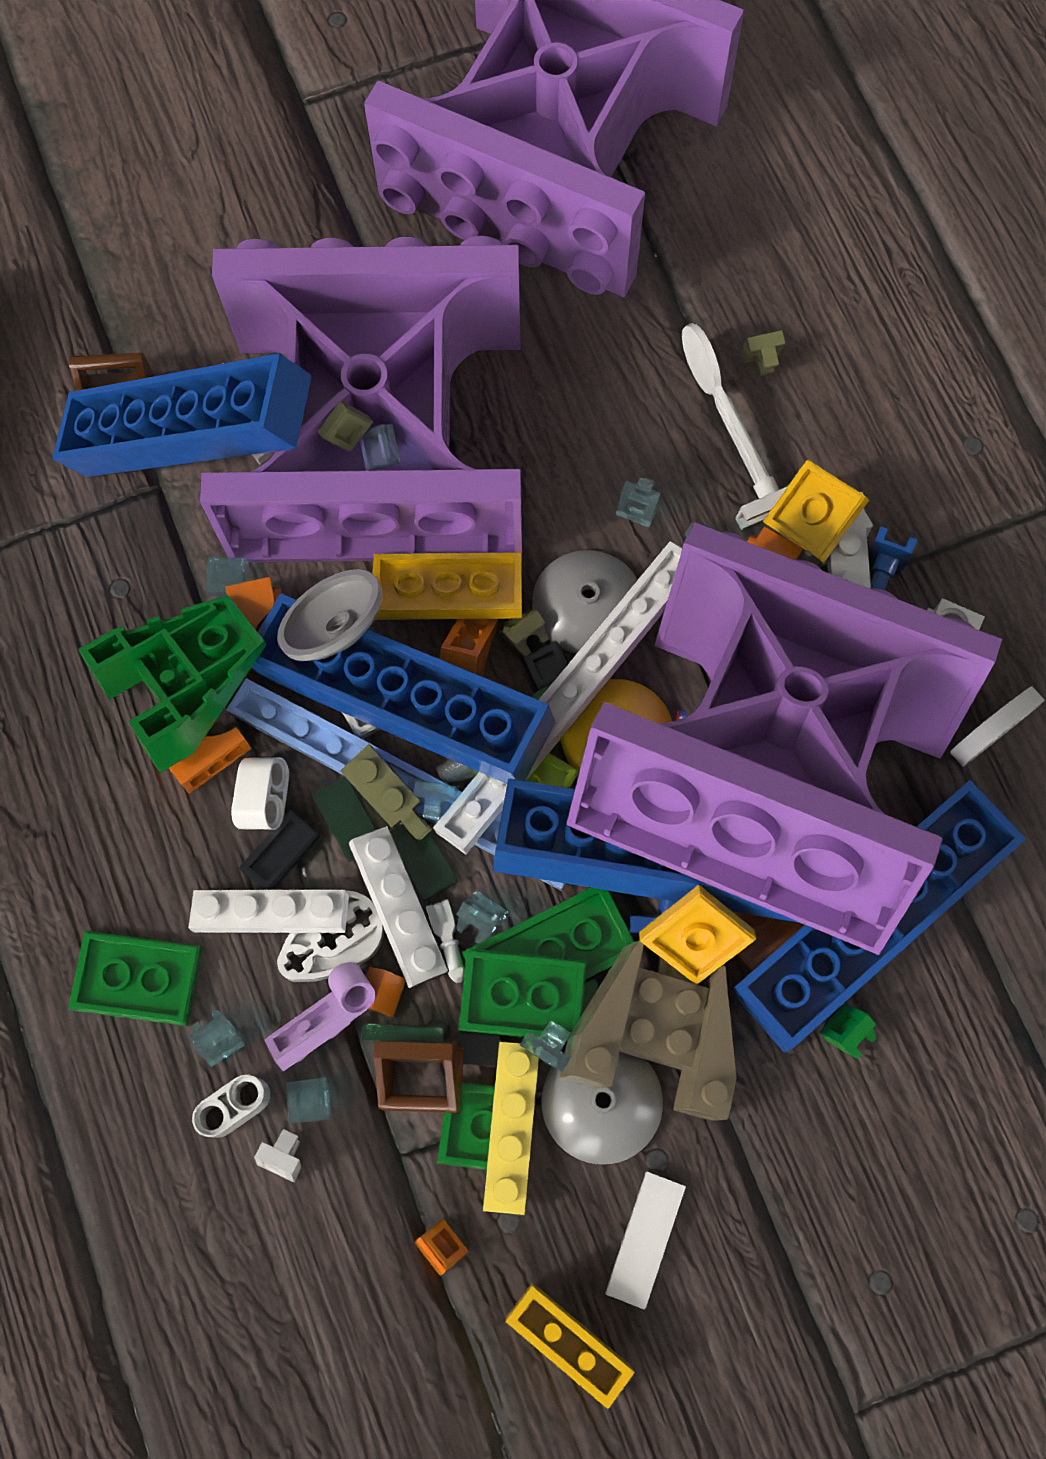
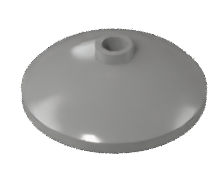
(559, 600)
(330, 615)
(606, 1133)

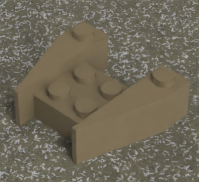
(662, 1023)

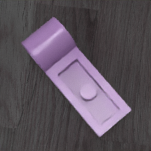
(325, 1019)

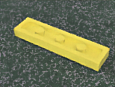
(511, 1130)

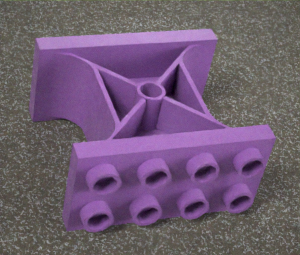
(545, 121)
(384, 339)
(773, 764)

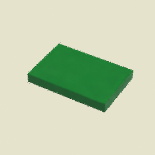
(135, 978)
(520, 993)

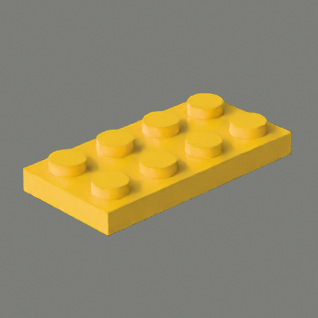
(449, 585)

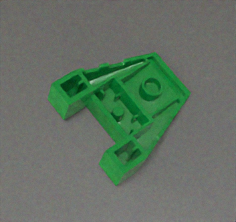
(188, 666)

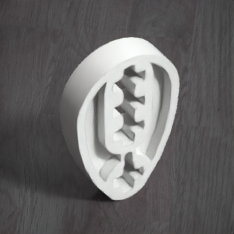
(996, 726)
(356, 950)

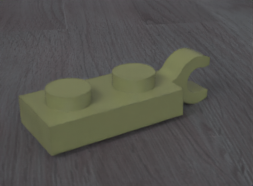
(385, 791)

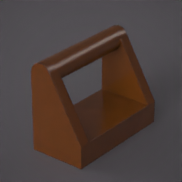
(81, 379)
(389, 1052)

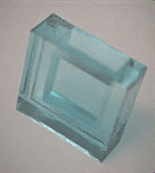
(379, 447)
(222, 573)

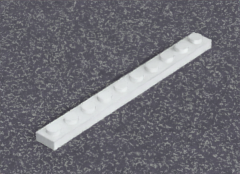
(571, 692)

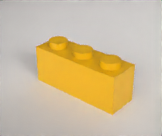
(570, 1345)

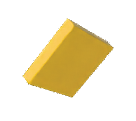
(816, 510)
(697, 935)

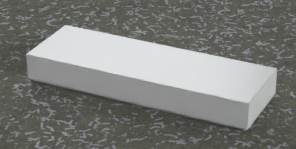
(645, 1240)

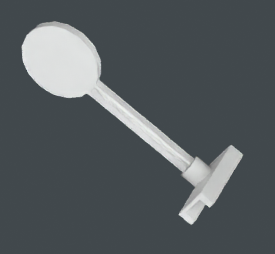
(707, 374)

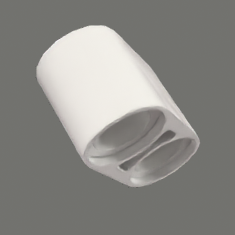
(260, 793)
(233, 1109)

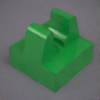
(848, 1029)

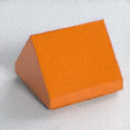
(387, 989)
(441, 1247)

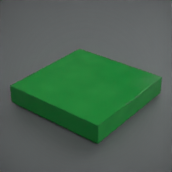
(467, 1133)

